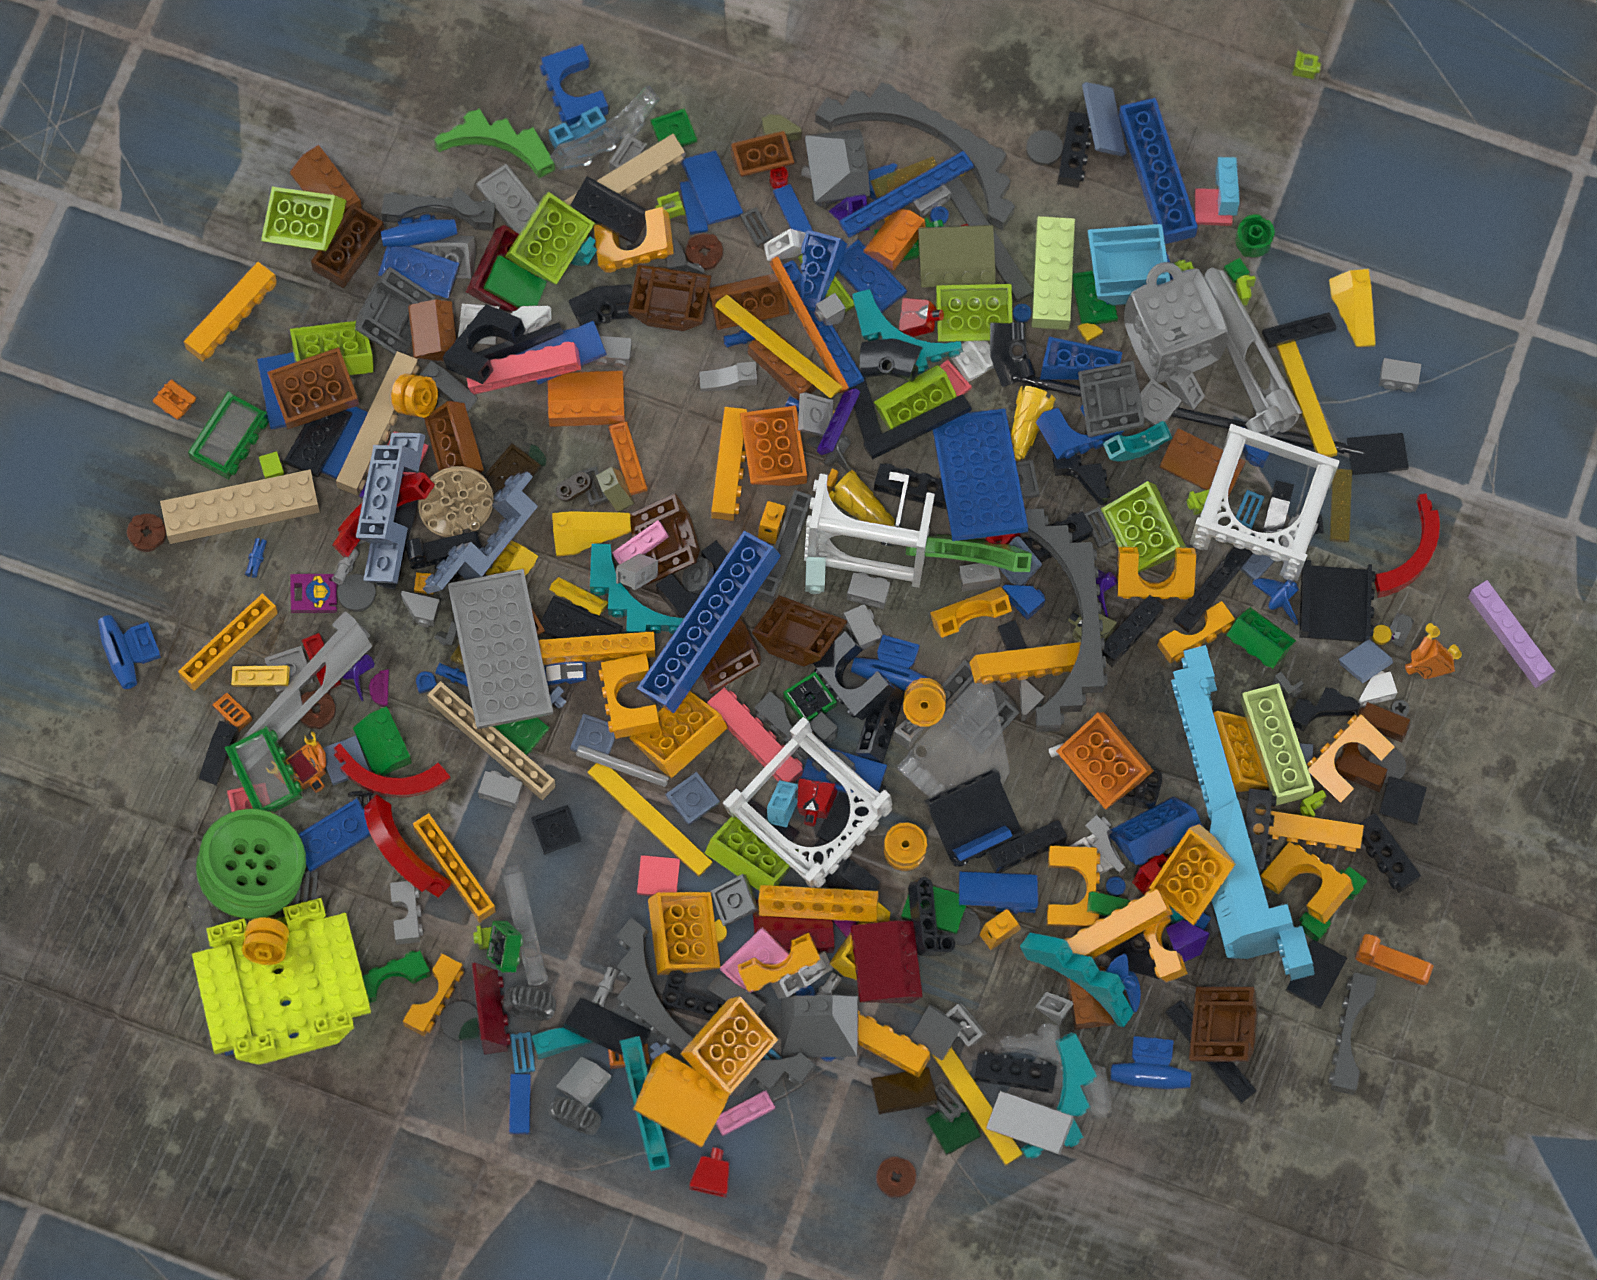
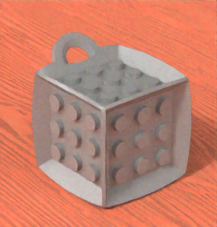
(1158, 309)

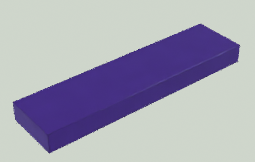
(838, 421)

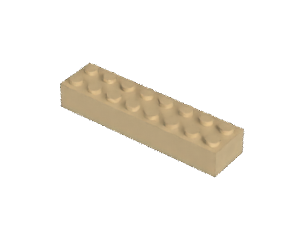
(239, 506)

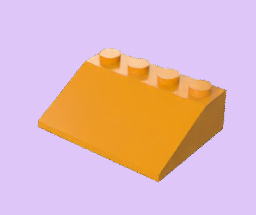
(681, 734)
(1240, 752)
(1194, 873)
(683, 932)
(729, 1045)
(680, 1099)

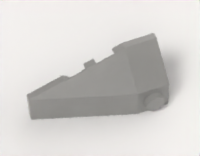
(455, 248)

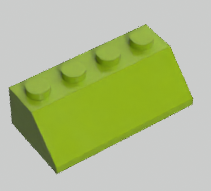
(915, 397)

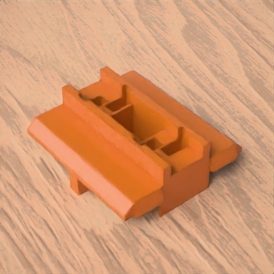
(174, 399)

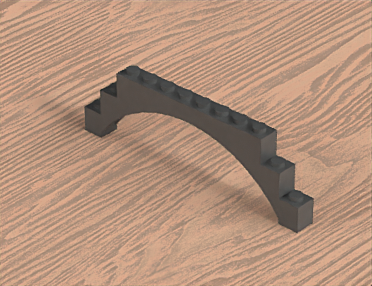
(898, 107)
(1087, 673)
(643, 1000)

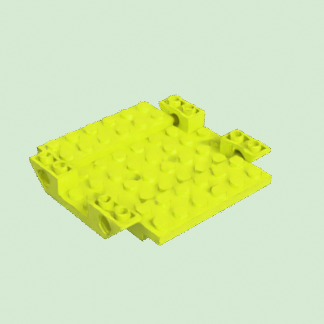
(317, 977)

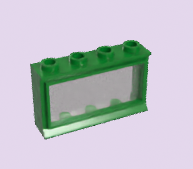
(228, 436)
(264, 771)

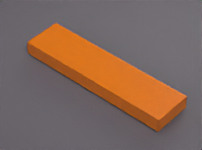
(627, 458)

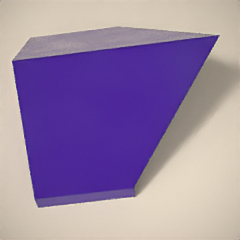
(849, 206)
(1187, 939)

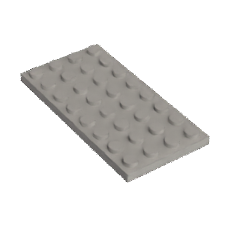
(500, 649)

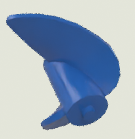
(1279, 593)
(1129, 980)

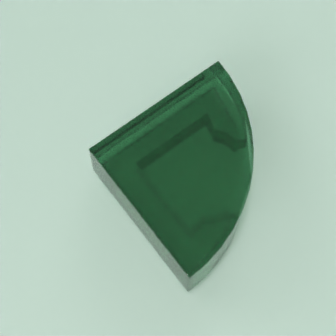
(536, 454)
(469, 1030)

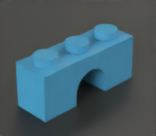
(589, 122)

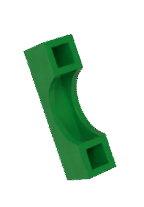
(1316, 929)
(410, 967)

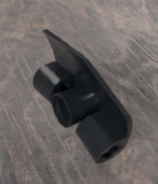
(613, 298)
(1003, 340)
(879, 353)
(1138, 958)

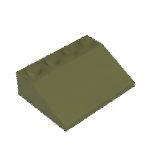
(956, 255)

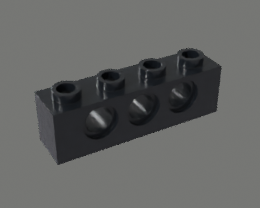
(1073, 176)
(917, 494)
(1075, 521)
(1132, 630)
(879, 728)
(1256, 798)
(1027, 847)
(1398, 858)
(1044, 1083)

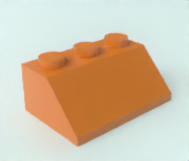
(895, 238)

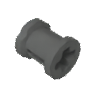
(1403, 707)

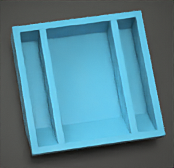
(1124, 259)

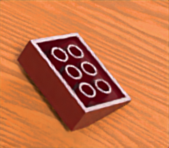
(498, 245)
(789, 928)
(886, 962)
(490, 1011)

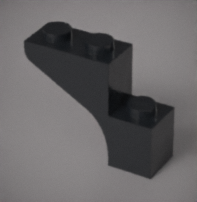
(1090, 476)
(1329, 705)

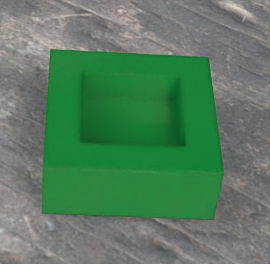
(1236, 270)

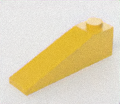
(1354, 300)
(580, 530)

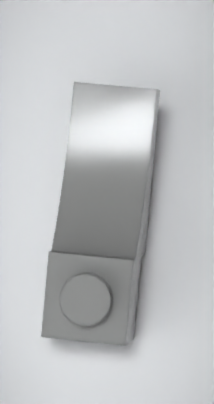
(729, 378)
(1102, 832)
(805, 976)

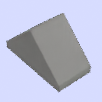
(1029, 699)
(907, 733)
(1055, 1007)

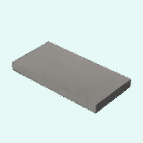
(510, 197)
(1030, 1123)

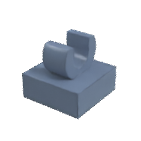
(555, 697)
(657, 1050)

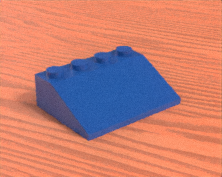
(1154, 830)

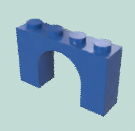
(559, 66)
(1063, 439)

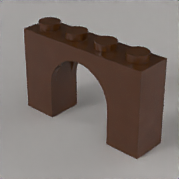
(1353, 765)

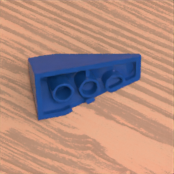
(819, 265)

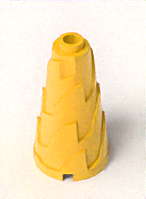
(1030, 405)
(859, 500)

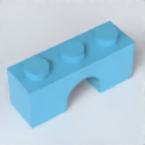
(1228, 185)

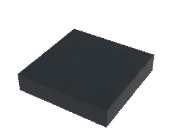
(1402, 800)
(555, 829)

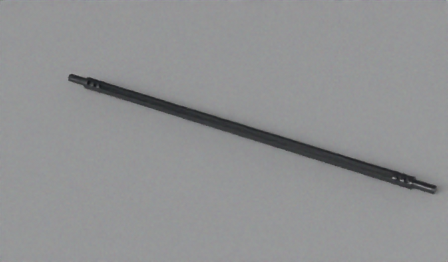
(1186, 414)

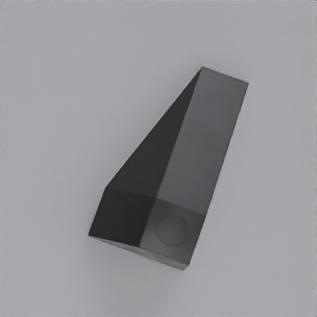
(848, 875)

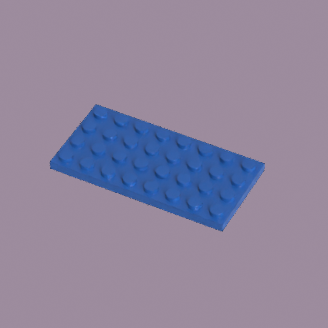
(980, 476)

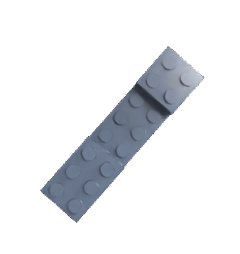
(380, 503)
(474, 562)

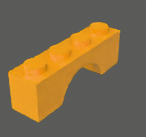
(990, 603)
(1217, 620)
(1168, 963)
(757, 974)
(421, 1016)

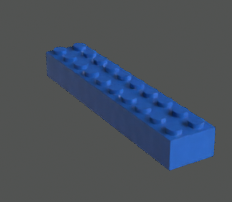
(709, 621)

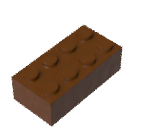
(349, 246)

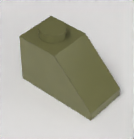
(777, 123)
(615, 489)

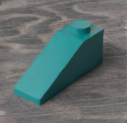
(556, 1042)

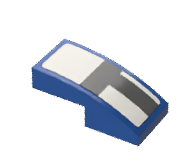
(565, 672)

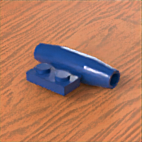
(418, 231)
(124, 650)
(893, 661)
(1151, 1066)

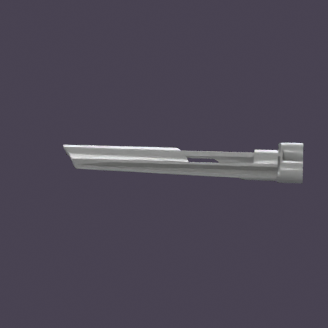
(1275, 406)
(338, 655)

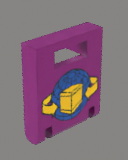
(317, 593)

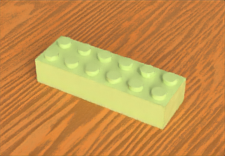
(1053, 273)
(1277, 744)

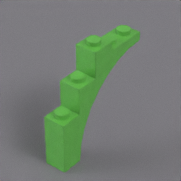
(501, 135)
(977, 550)

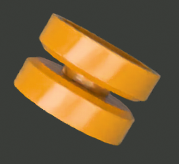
(414, 395)
(924, 702)
(905, 835)
(265, 941)

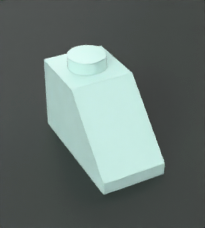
(815, 575)

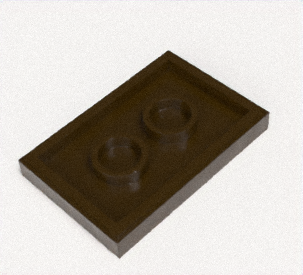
(510, 464)
(903, 1091)

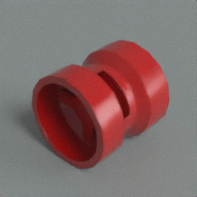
(778, 181)

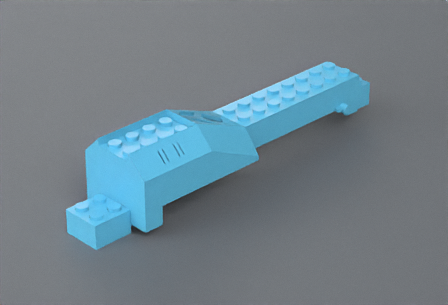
(1240, 903)

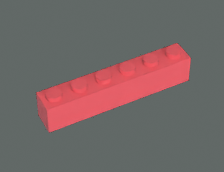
(529, 367)
(753, 736)

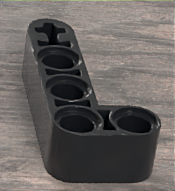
(433, 552)
(1140, 791)
(921, 892)
(682, 997)

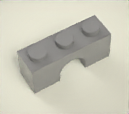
(406, 929)

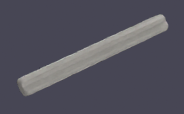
(621, 765)

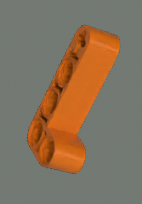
(1393, 961)

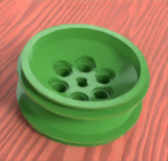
(247, 832)

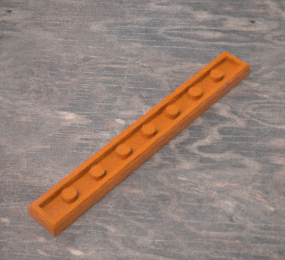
(808, 323)

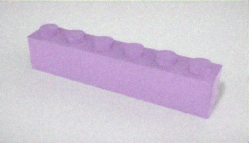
(1511, 634)

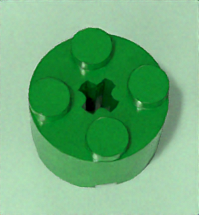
(1254, 236)

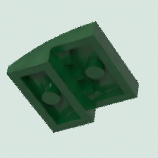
(953, 1134)

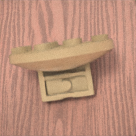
(456, 502)

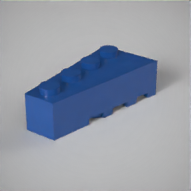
(1067, 358)

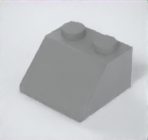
(585, 1082)

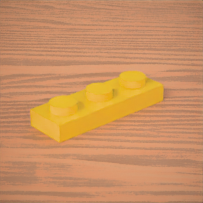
(578, 596)
(260, 676)

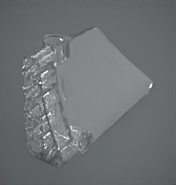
(959, 745)

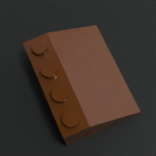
(313, 388)

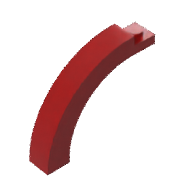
(412, 487)
(1404, 575)
(391, 787)
(396, 851)

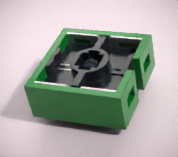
(809, 698)
(504, 946)

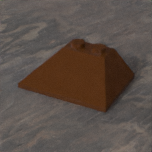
(669, 298)
(681, 547)
(797, 631)
(732, 659)
(1223, 1024)

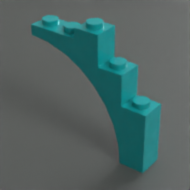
(875, 324)
(620, 601)
(1081, 969)
(1076, 1072)
(650, 1131)

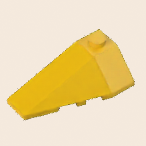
(513, 558)
(844, 957)

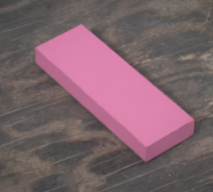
(641, 543)
(744, 1113)

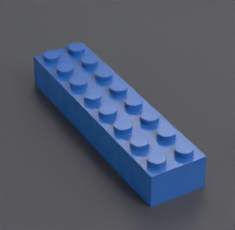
(1157, 170)

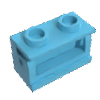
(782, 803)

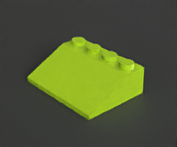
(302, 218)
(550, 239)
(971, 310)
(322, 338)
(1145, 523)
(746, 854)

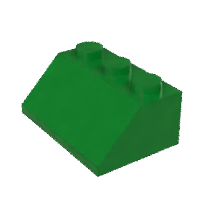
(1260, 638)
(382, 742)

